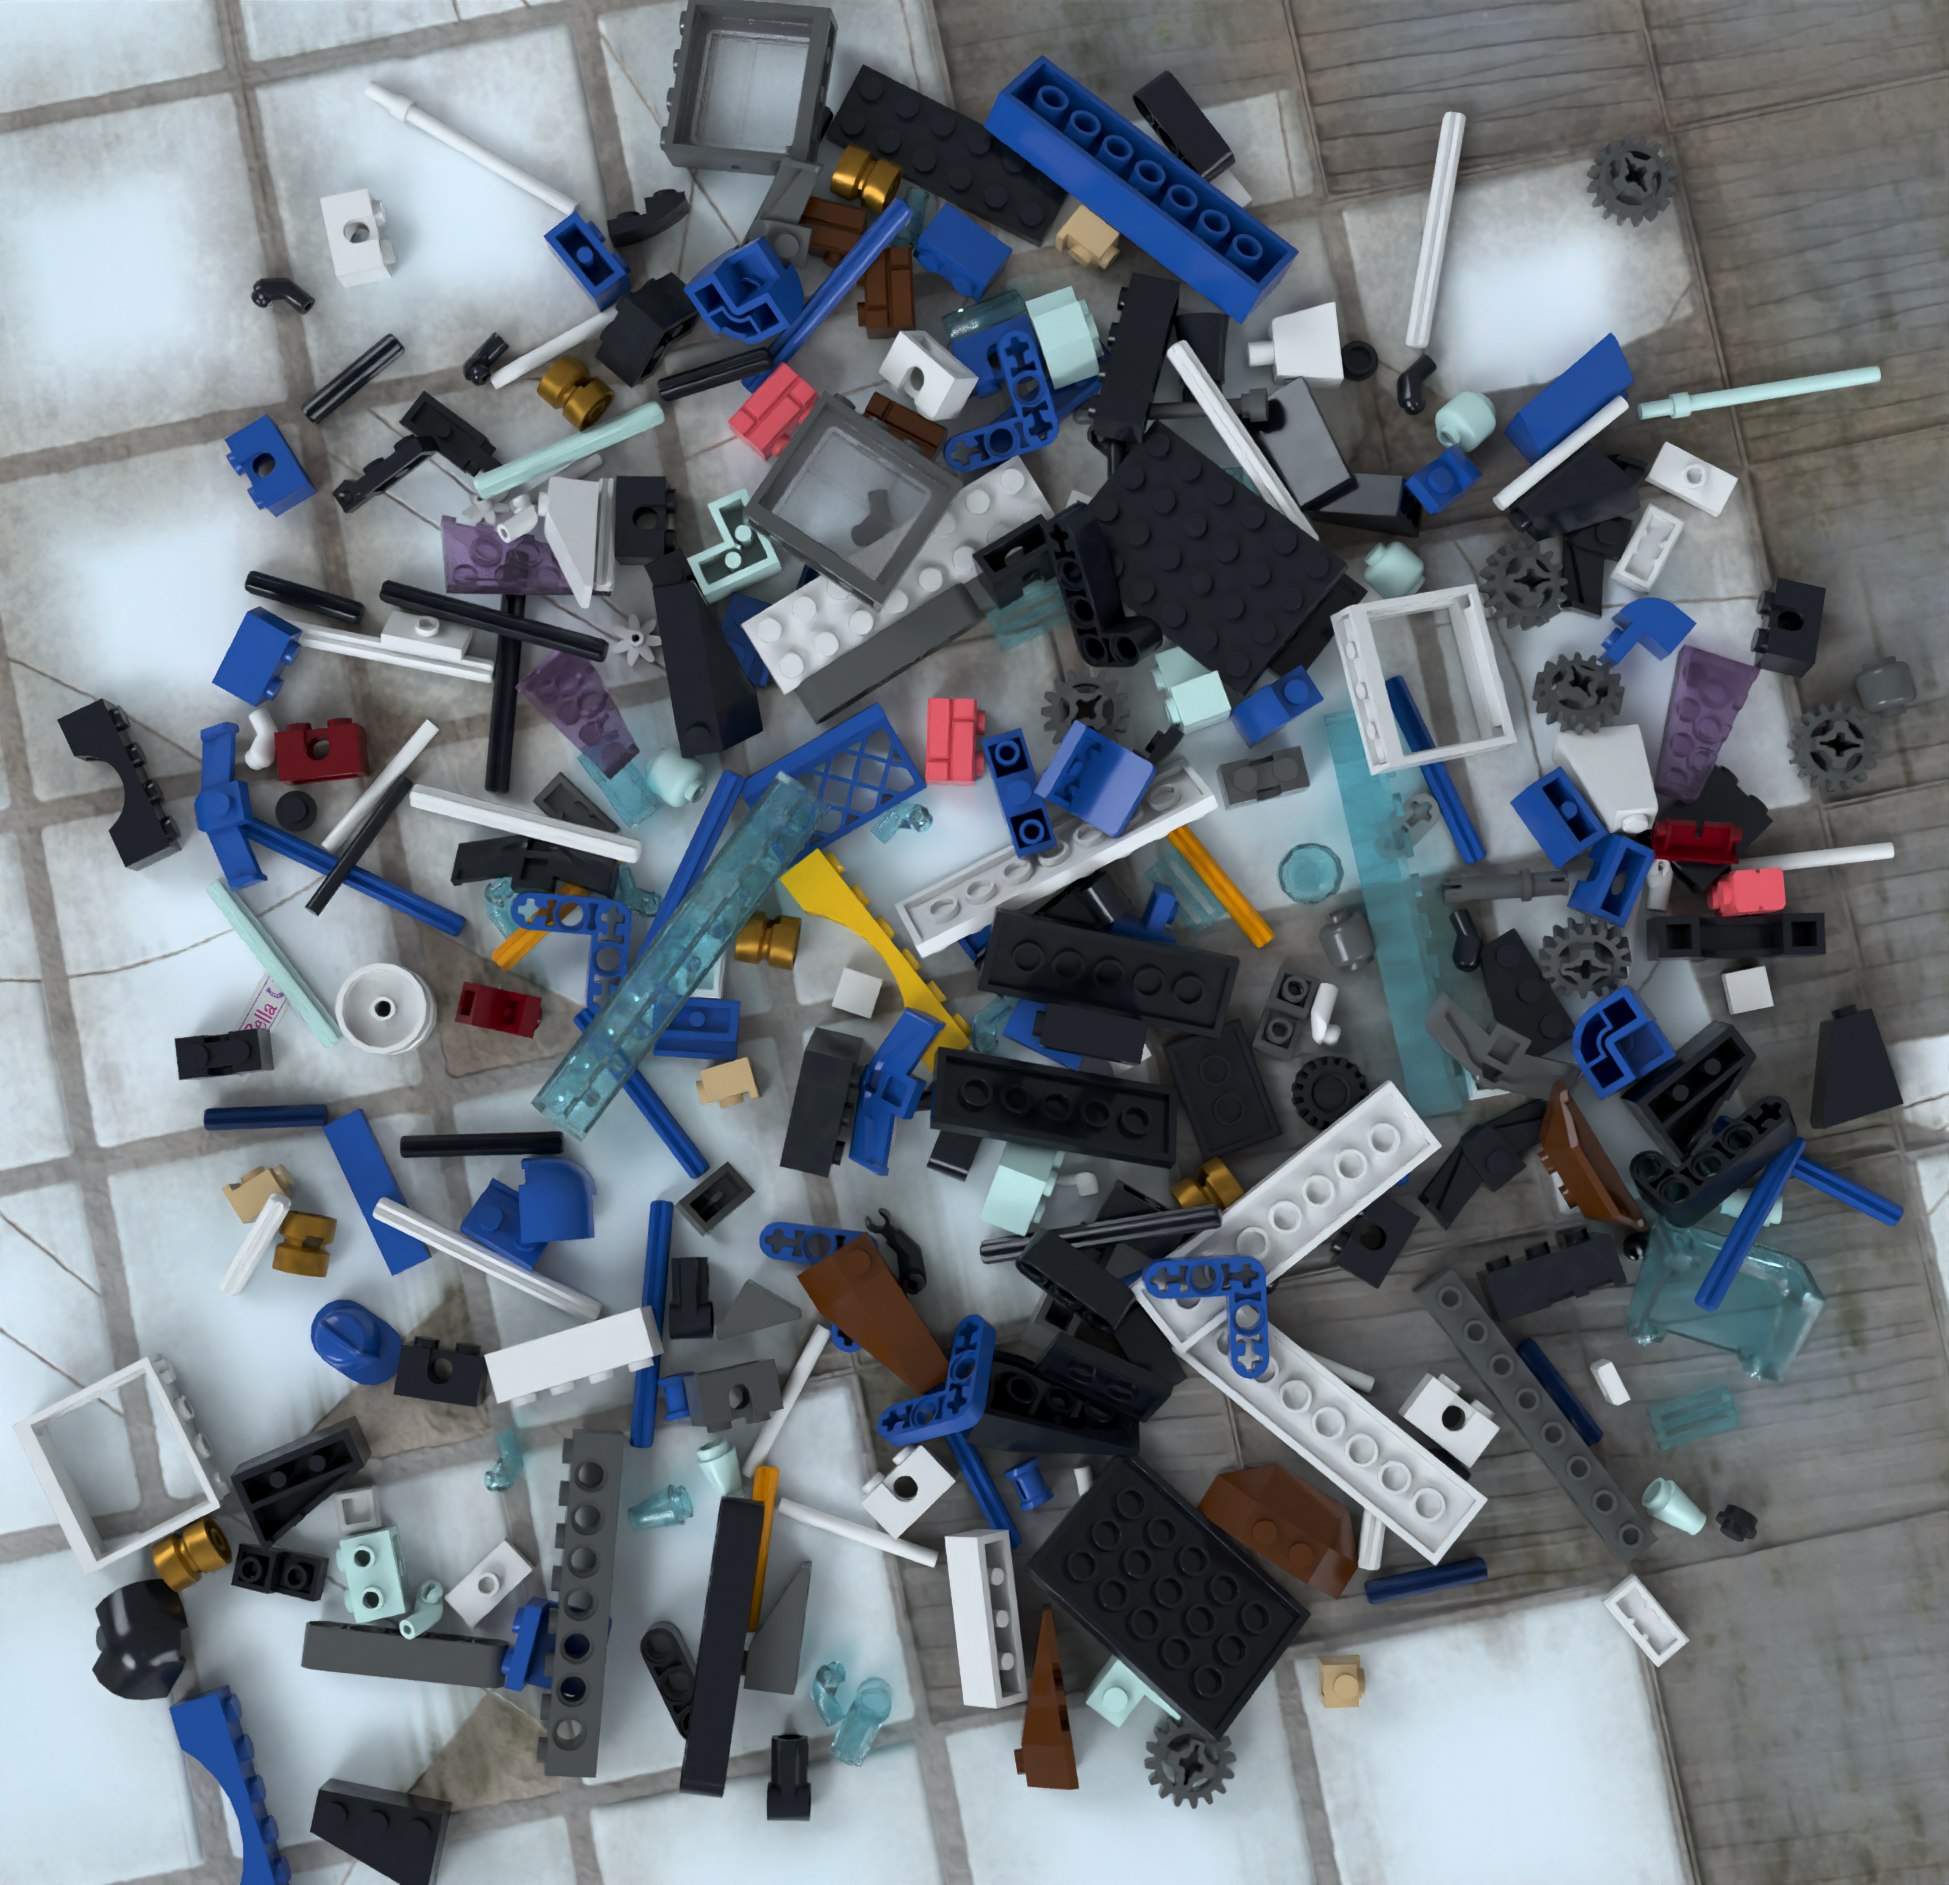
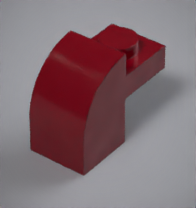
(499, 1010)

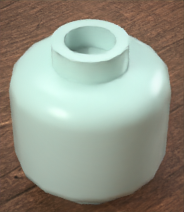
(1465, 420)
(1393, 570)
(676, 778)

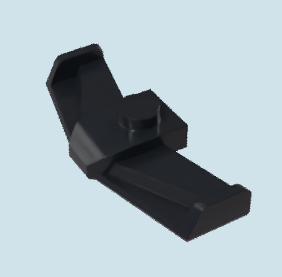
(1587, 548)
(534, 865)
(1483, 1155)

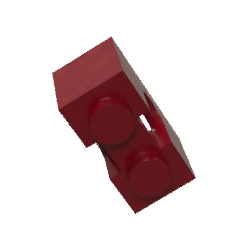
(344, 761)

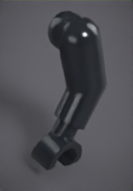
(908, 1252)

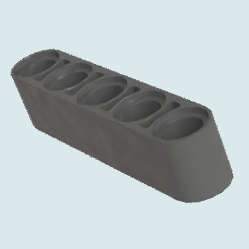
(889, 653)
(390, 1655)

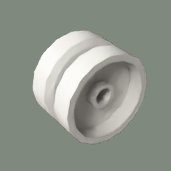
(363, 1001)

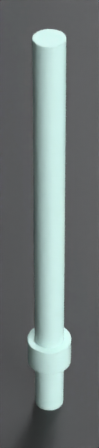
(1682, 403)

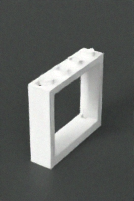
(1369, 688)
(62, 1490)

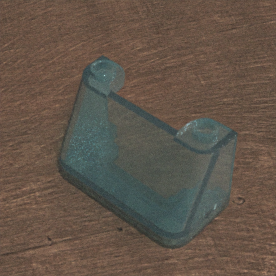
(1759, 1318)

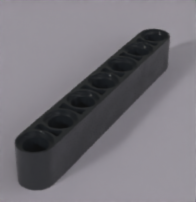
(721, 1647)

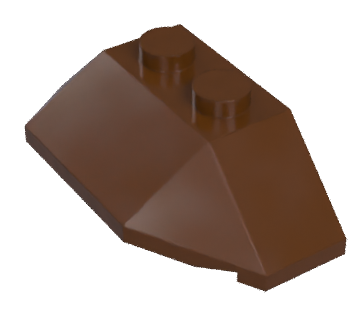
(1583, 1165)
(1286, 1524)

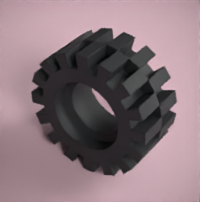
(1311, 1074)

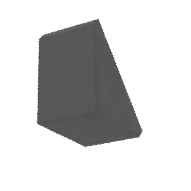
(714, 1199)
(755, 1310)

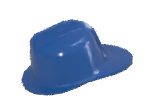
(356, 1342)

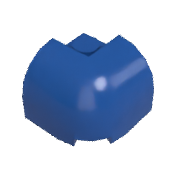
(747, 293)
(1619, 1042)
(555, 1200)

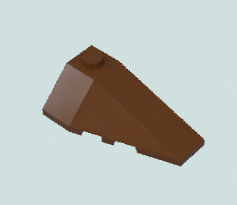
(871, 1307)
(1045, 1732)

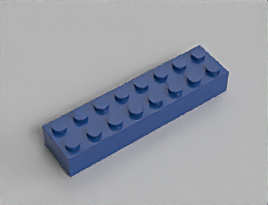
(1140, 188)

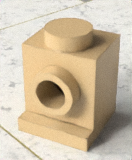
(1089, 239)
(728, 1083)
(256, 1189)
(1340, 1681)

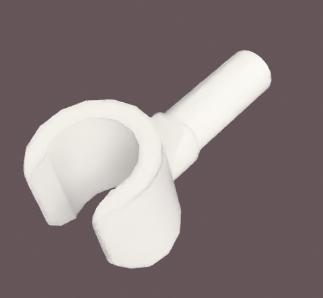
(1086, 1182)

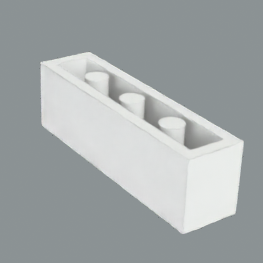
(574, 1354)
(986, 1618)

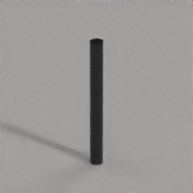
(359, 845)

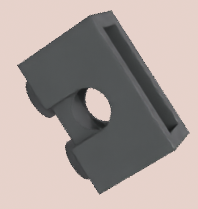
(1243, 778)
(710, 1391)

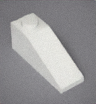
(570, 529)

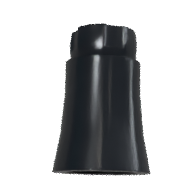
(1207, 338)

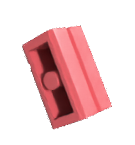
(774, 412)
(952, 742)
(1747, 893)

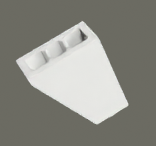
(1610, 775)

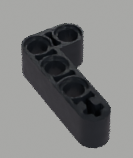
(1091, 593)
(1085, 902)
(1763, 1128)

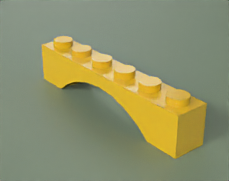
(823, 893)

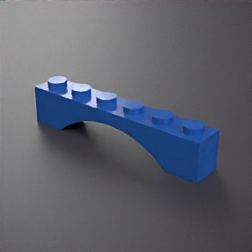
(213, 1735)

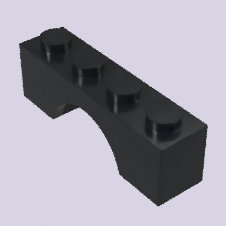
(142, 830)
(1735, 937)

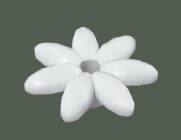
(486, 508)
(641, 646)

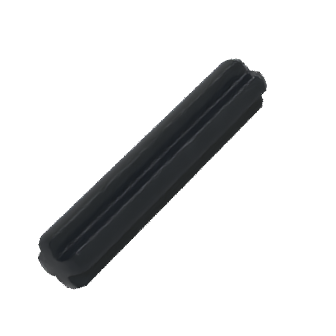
(715, 374)
(352, 378)
(304, 597)

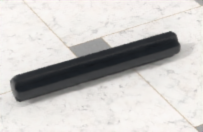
(482, 1144)

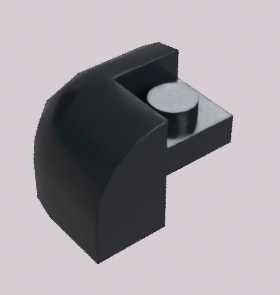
(140, 1640)

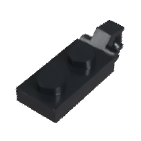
(455, 437)
(384, 473)

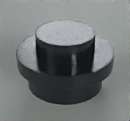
(1358, 361)
(296, 811)
(1737, 1523)

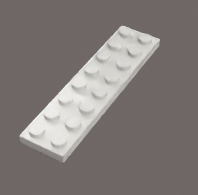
(827, 622)
(969, 897)
(1296, 1207)
(1343, 1437)

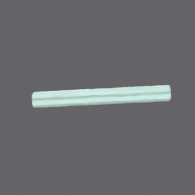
(569, 450)
(275, 962)

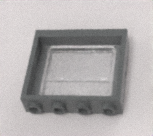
(748, 85)
(852, 500)

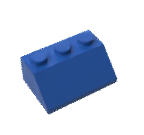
(1571, 400)

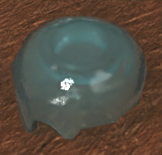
(1309, 873)

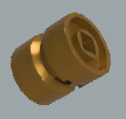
(866, 179)
(570, 388)
(769, 940)
(1211, 1186)
(301, 1258)
(185, 1557)

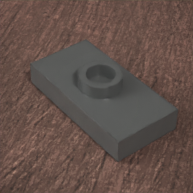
(568, 803)

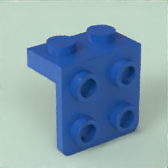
(1096, 779)
(526, 1661)

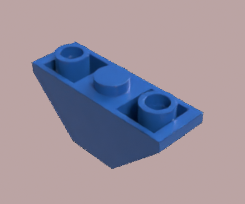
(1015, 787)

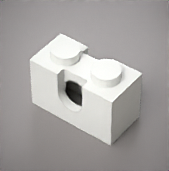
(344, 218)
(928, 374)
(1425, 1412)
(899, 1512)

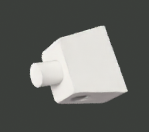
(1303, 346)

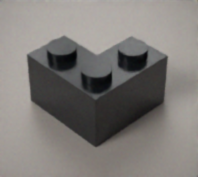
(646, 328)

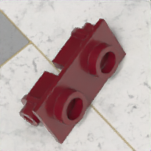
(1679, 842)

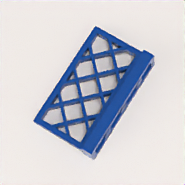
(824, 749)

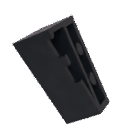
(1686, 1092)
(822, 1102)
(1550, 1274)
(297, 1477)
(384, 1829)

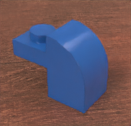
(1444, 480)
(1652, 623)
(1275, 706)
(1159, 911)

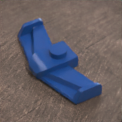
(225, 807)
(890, 1088)

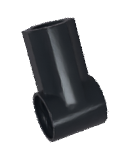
(691, 1311)
(789, 1786)

